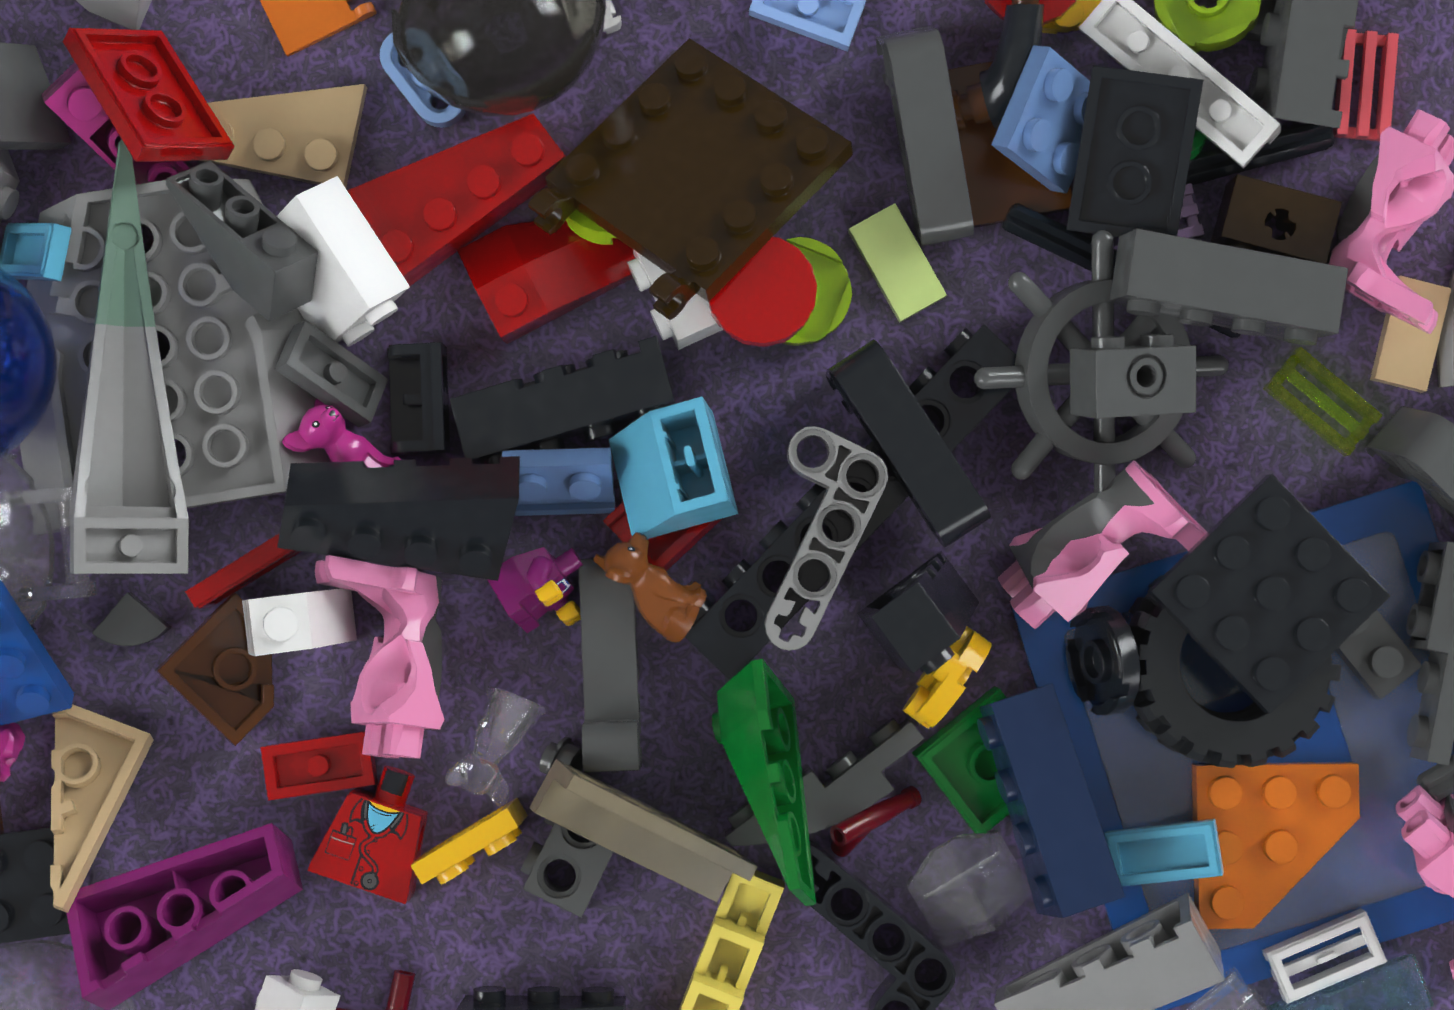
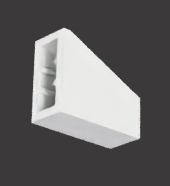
(299, 621)

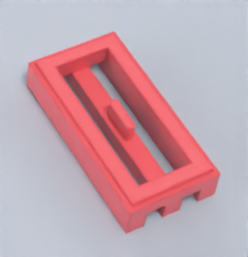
(1369, 41)

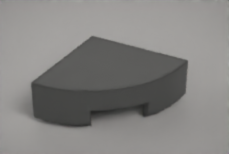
(131, 623)

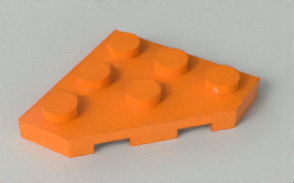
(1270, 831)

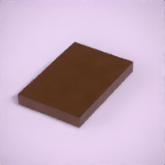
(991, 177)

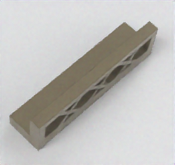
(638, 831)

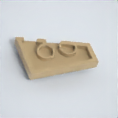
(294, 134)

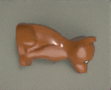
(660, 600)

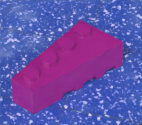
(172, 910)

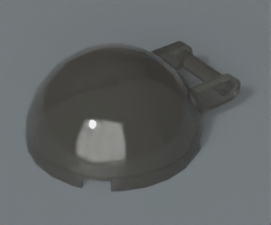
(498, 52)

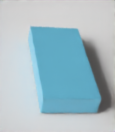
(35, 250)
(1166, 852)

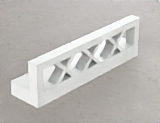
(1145, 45)

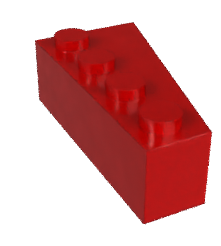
(456, 194)

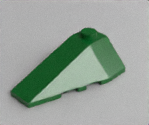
(762, 743)

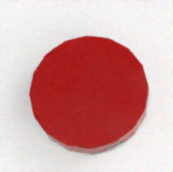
(768, 296)

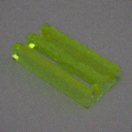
(1334, 384)

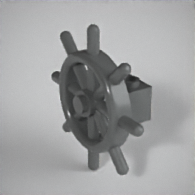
(1108, 378)

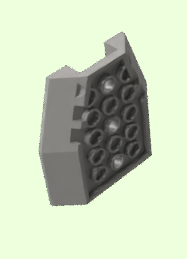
(219, 368)

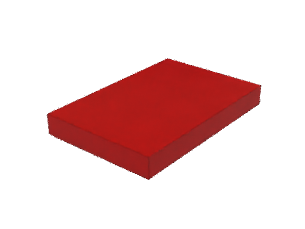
(148, 95)

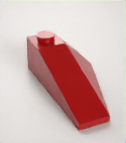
(538, 276)

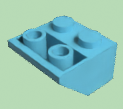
(672, 469)

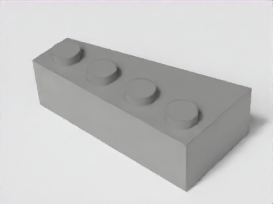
(1129, 968)

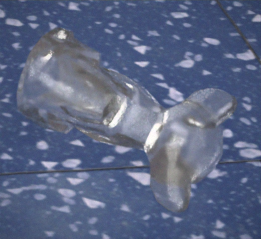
(496, 735)

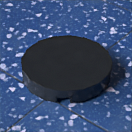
(1103, 660)

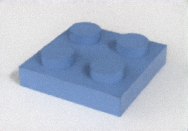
(1045, 119)

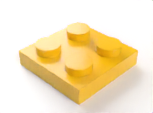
(456, 853)

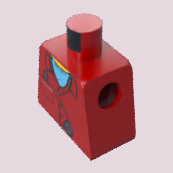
(375, 839)

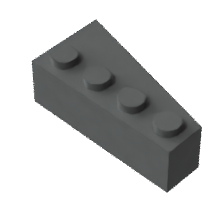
(1228, 287)

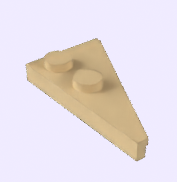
(92, 775)

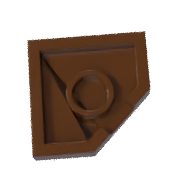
(220, 675)

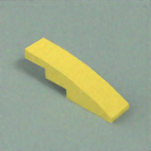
(733, 943)

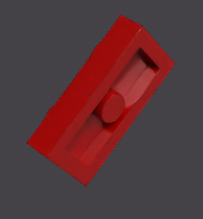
(317, 766)

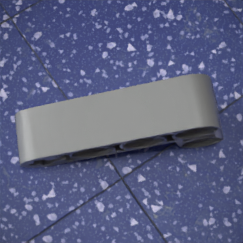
(815, 544)

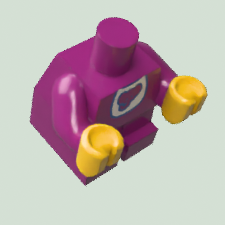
(538, 584)

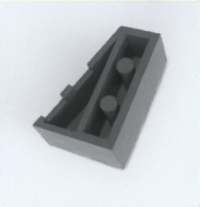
(1303, 60)

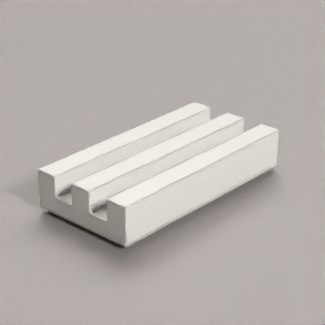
(1315, 936)

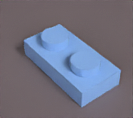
(822, 20)

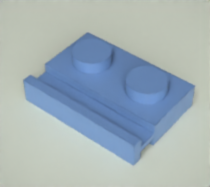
(565, 481)

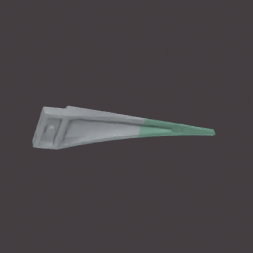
(127, 478)

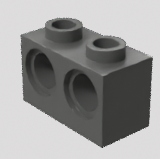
(584, 855)

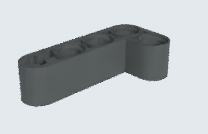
(927, 133)
(1420, 450)
(609, 673)

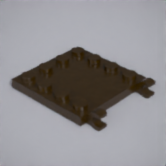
(694, 173)

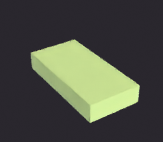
(897, 262)

